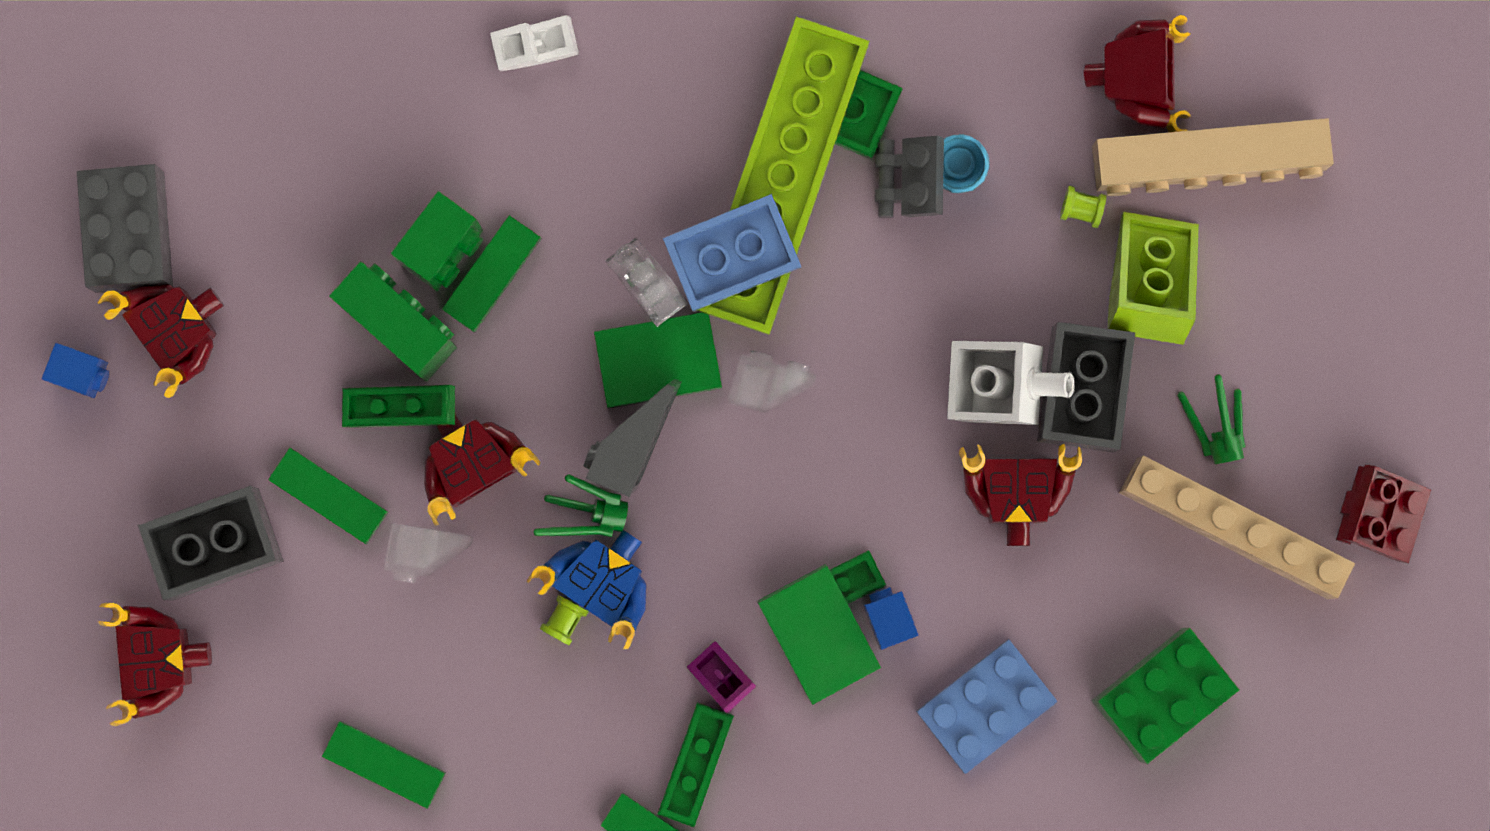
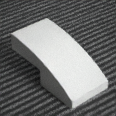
(534, 44)

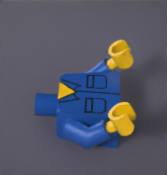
(600, 582)

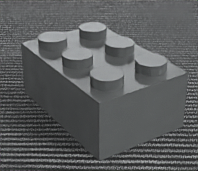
(124, 228)
(1101, 375)
(210, 543)

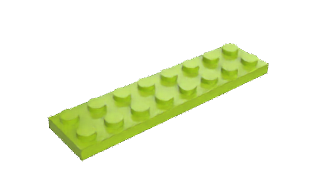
(794, 148)

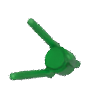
(1225, 444)
(608, 513)

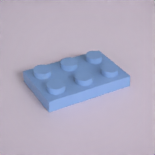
(732, 252)
(986, 706)

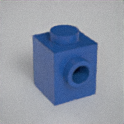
(76, 371)
(890, 618)

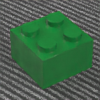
(438, 242)

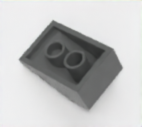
(625, 453)

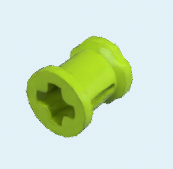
(1083, 207)
(564, 620)

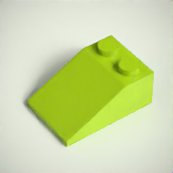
(1154, 278)

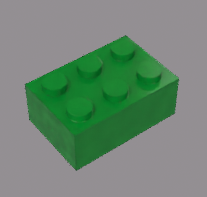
(395, 319)
(1165, 695)

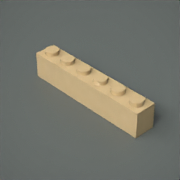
(1212, 155)
(1237, 528)

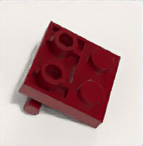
(1383, 513)

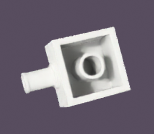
(1001, 382)

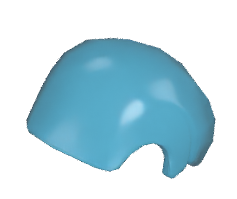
(964, 163)

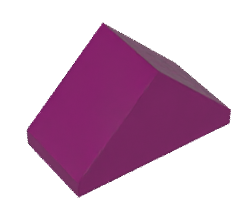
(721, 677)

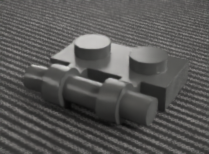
(921, 177)

